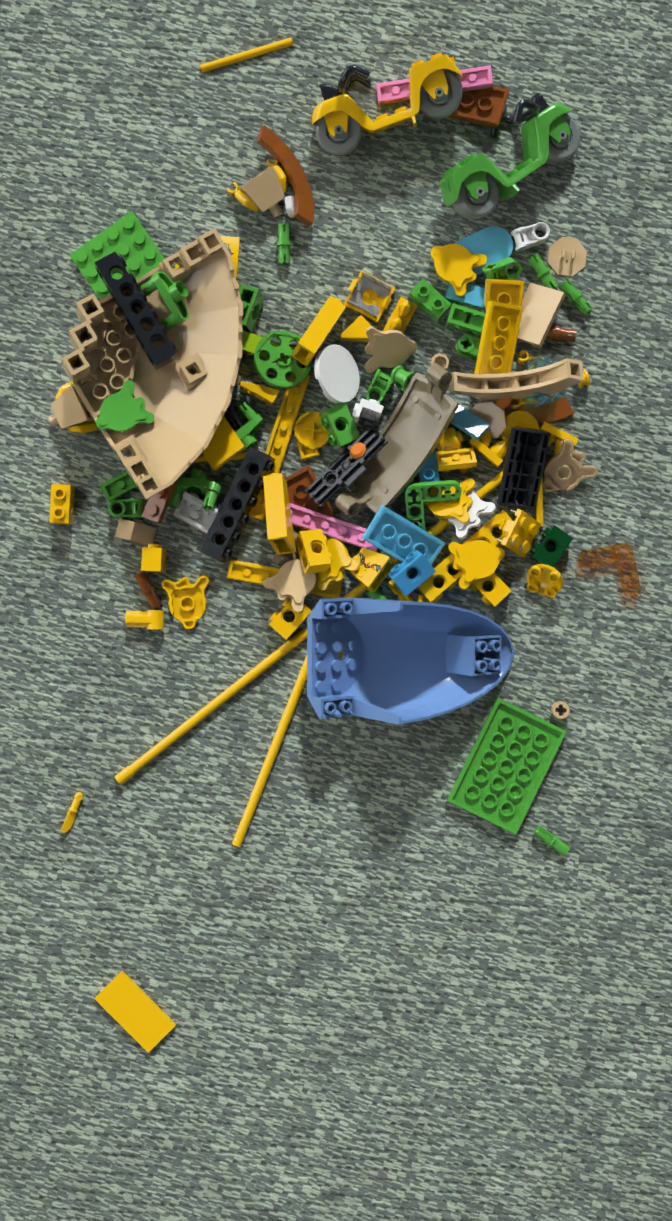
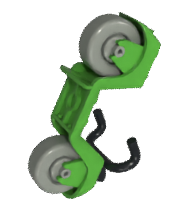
(546, 137)

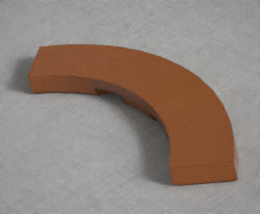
(294, 172)
(545, 413)

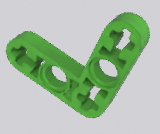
(424, 496)

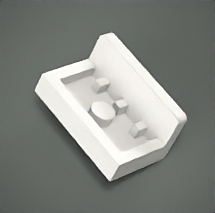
(367, 409)
(192, 513)

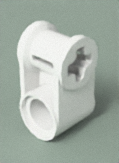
(526, 237)

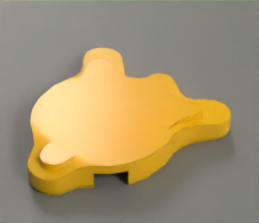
(455, 265)
(453, 508)
(475, 559)
(340, 562)
(187, 600)

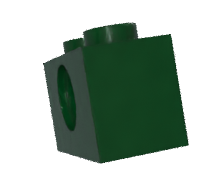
(560, 541)

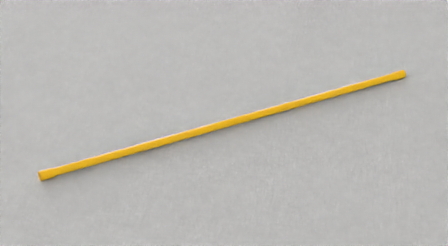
(131, 770)

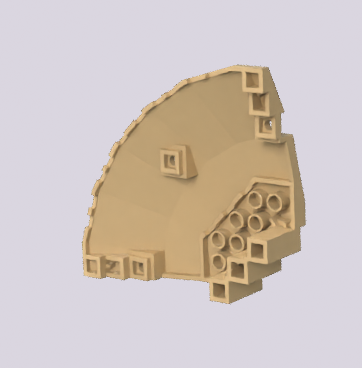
(183, 404)

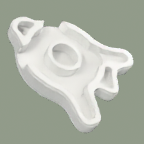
(477, 508)

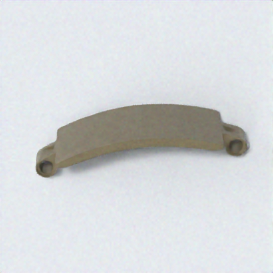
(411, 437)

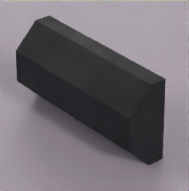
(523, 468)

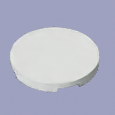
(337, 373)

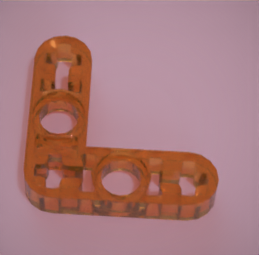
(615, 557)

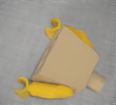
(263, 190)
(71, 412)

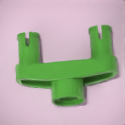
(173, 296)
(247, 431)
(197, 484)

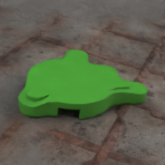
(122, 411)

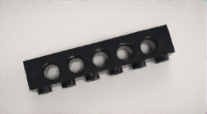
(113, 264)
(228, 510)

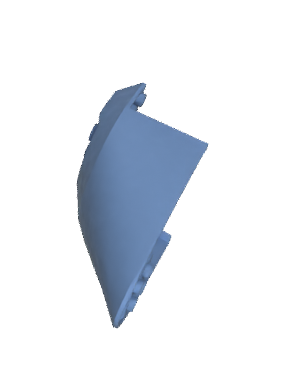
(400, 658)

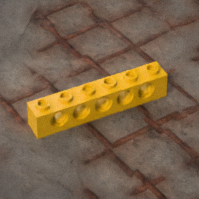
(432, 593)

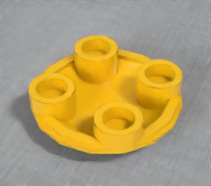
(544, 580)

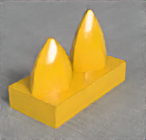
(401, 315)
(557, 434)
(493, 454)
(456, 459)

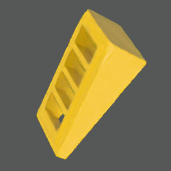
(261, 392)

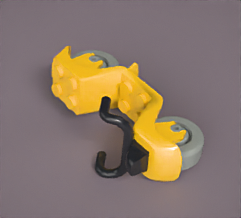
(340, 121)

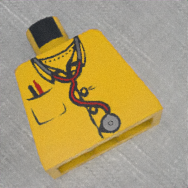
(372, 569)

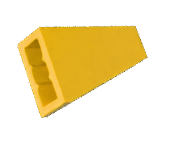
(318, 330)
(278, 514)

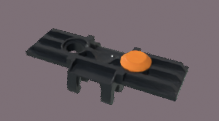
(347, 467)

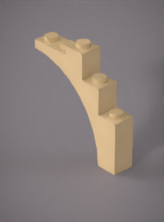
(520, 384)

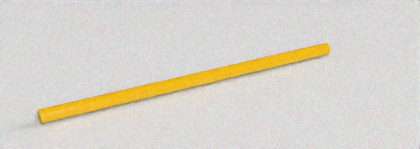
(271, 755)

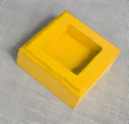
(307, 453)

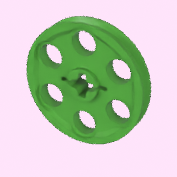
(280, 368)

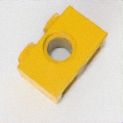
(62, 504)
(153, 558)
(311, 561)
(497, 593)
(286, 628)

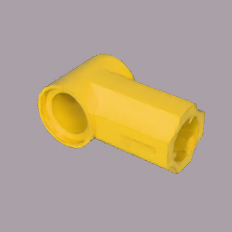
(145, 619)

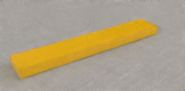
(258, 573)

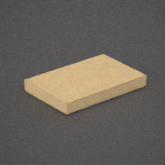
(539, 311)

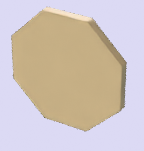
(567, 256)
(492, 415)

